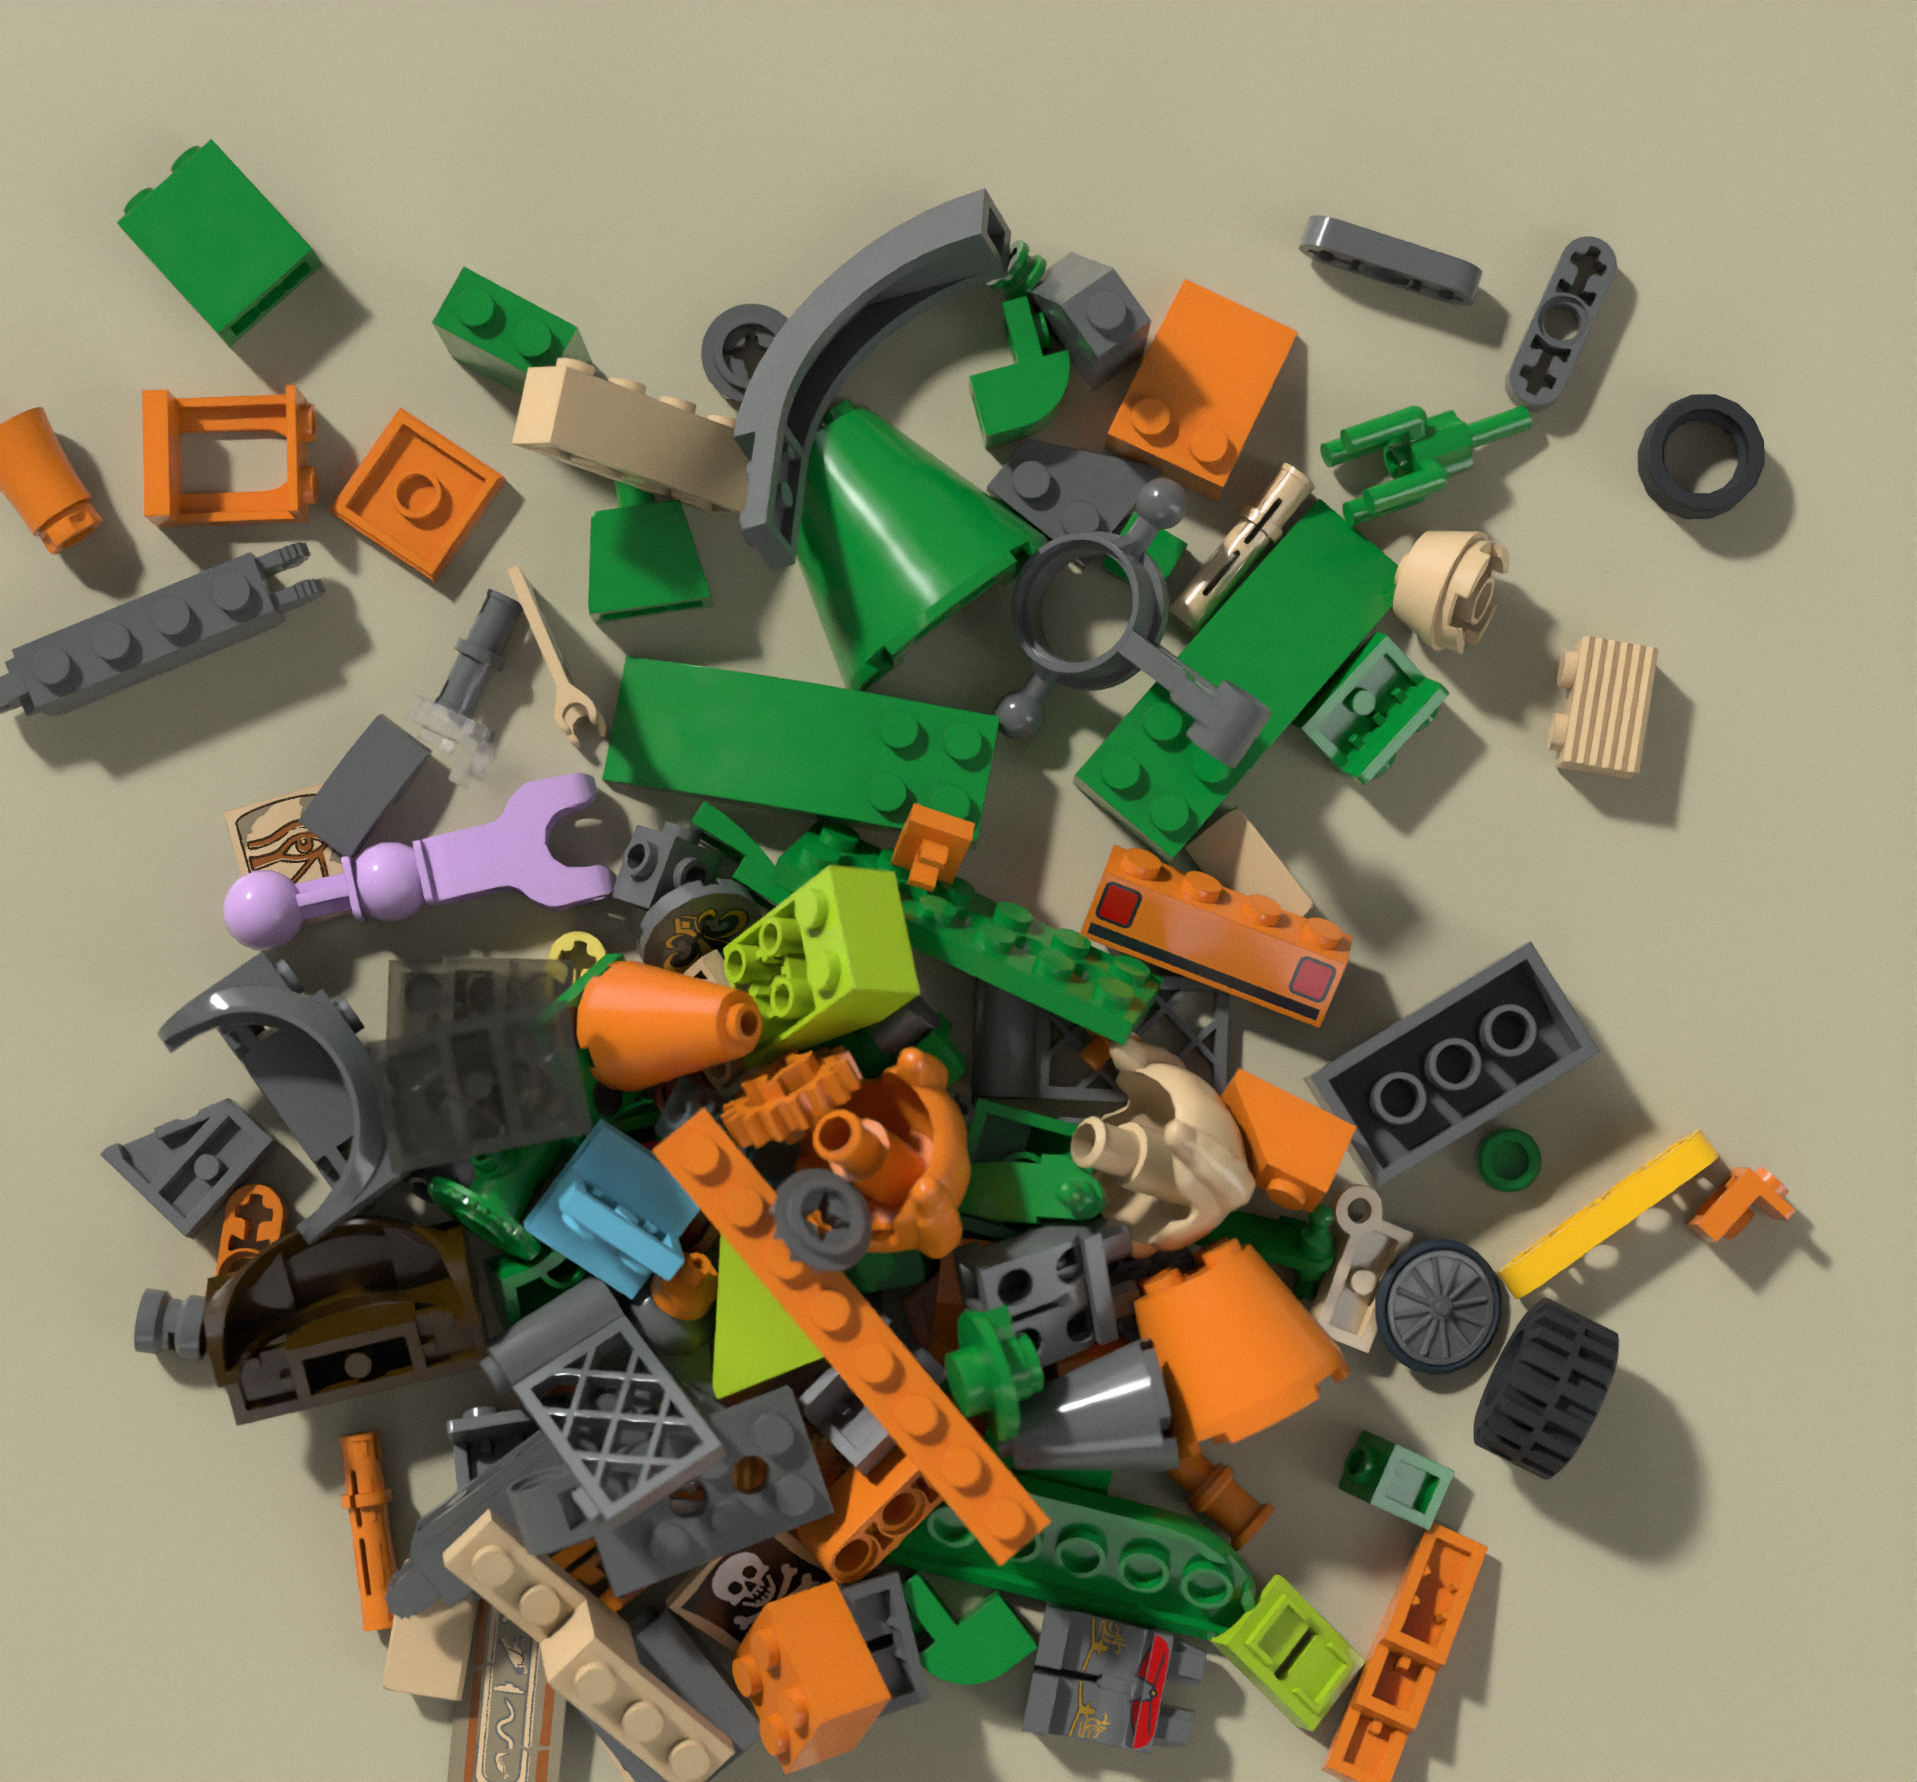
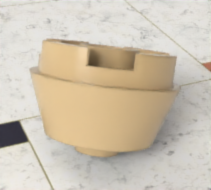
(1449, 587)

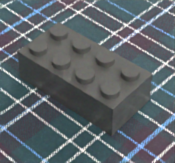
(1452, 1064)

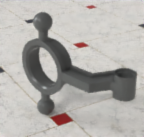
(1225, 716)

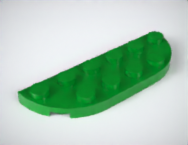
(1099, 1559)

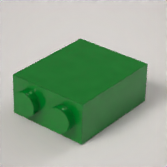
(219, 241)
(502, 331)

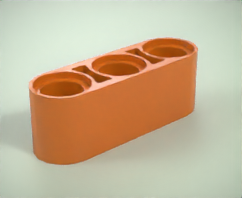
(869, 1516)

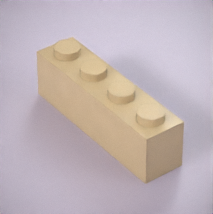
(632, 437)

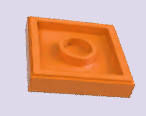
(417, 495)

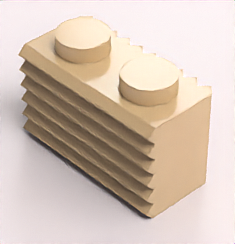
(1603, 707)

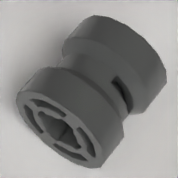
(170, 1325)

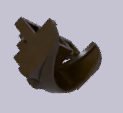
(345, 1316)

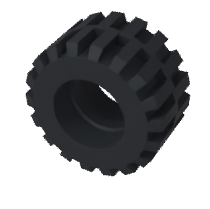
(1546, 1388)

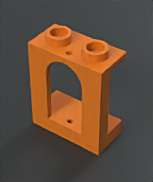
(170, 417)

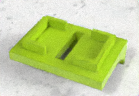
(1267, 1636)

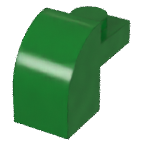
(1025, 395)
(975, 1645)

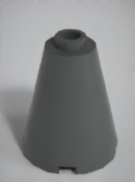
(1098, 1418)

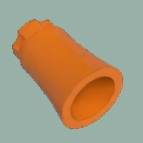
(43, 483)

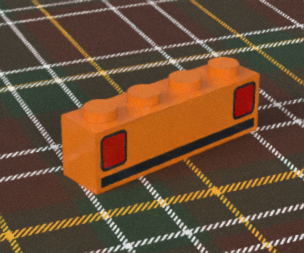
(1217, 935)

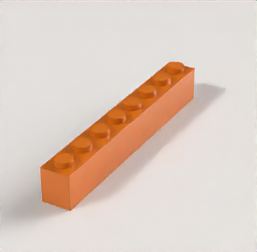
(855, 1342)

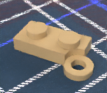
(1363, 1254)

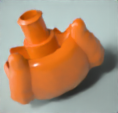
(904, 1154)

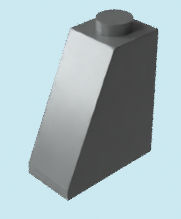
(1091, 317)

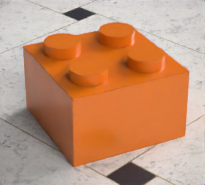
(809, 1677)

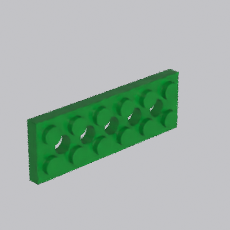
(992, 938)

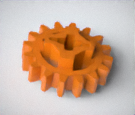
(791, 1096)

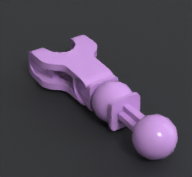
(397, 880)

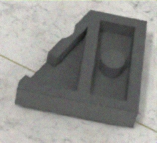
(1069, 489)
(194, 1163)

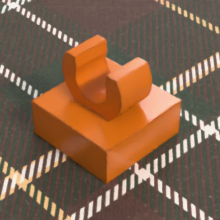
(932, 846)

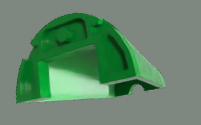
(895, 541)

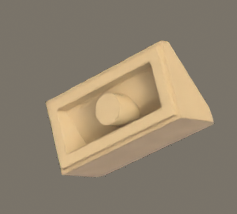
(1245, 862)
(431, 1650)

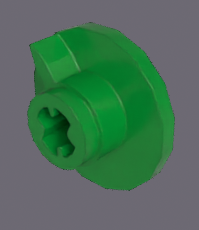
(993, 1370)

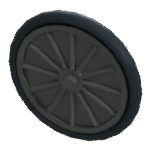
(1438, 1307)

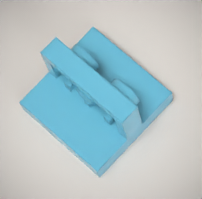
(615, 1212)

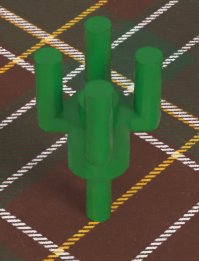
(1417, 454)

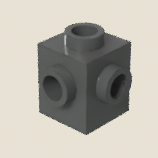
(662, 862)

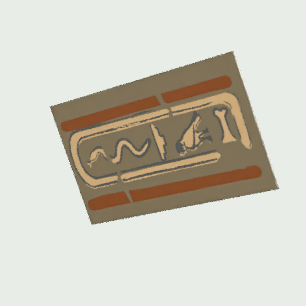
(508, 1713)

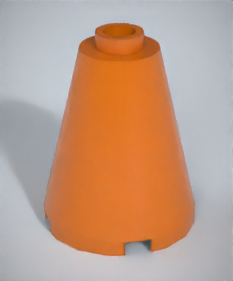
(661, 1025)

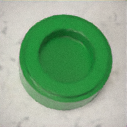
(1508, 1160)

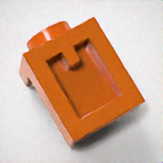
(1727, 1210)

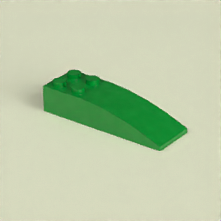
(1271, 638)
(797, 746)

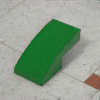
(735, 844)

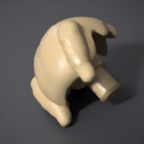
(1167, 1157)

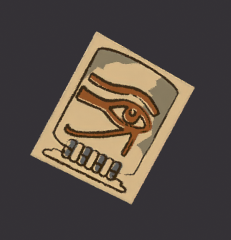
(271, 838)

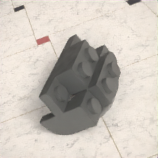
(309, 1073)

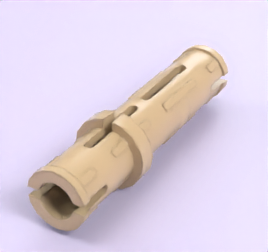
(1288, 492)

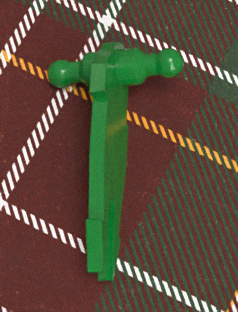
(1033, 1191)
(1286, 1243)

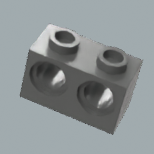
(885, 1625)

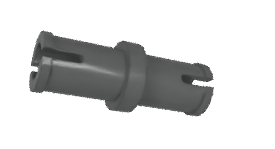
(480, 653)

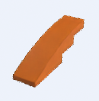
(1405, 1656)

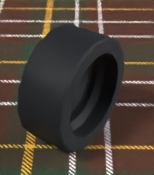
(1734, 422)

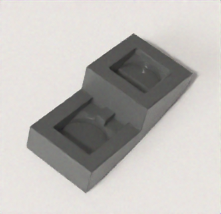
(364, 786)

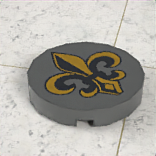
(695, 922)

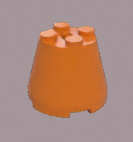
(1232, 1345)

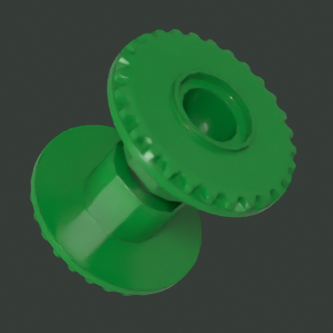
(503, 1193)

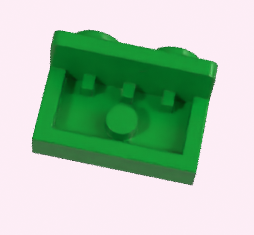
(1370, 710)

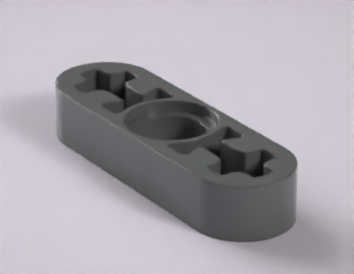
(1390, 260)
(1593, 290)

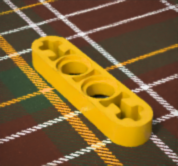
(1607, 1214)

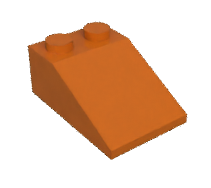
(1200, 389)

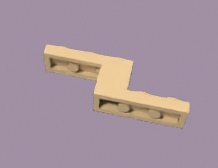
(587, 1652)

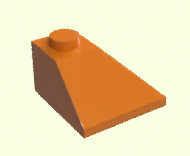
(1287, 1141)

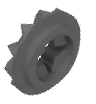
(730, 335)
(840, 1208)

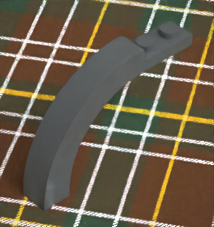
(830, 336)

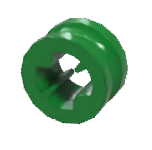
(1022, 273)

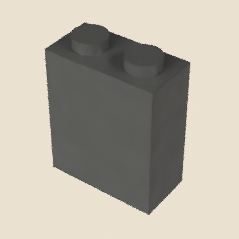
(688, 1667)

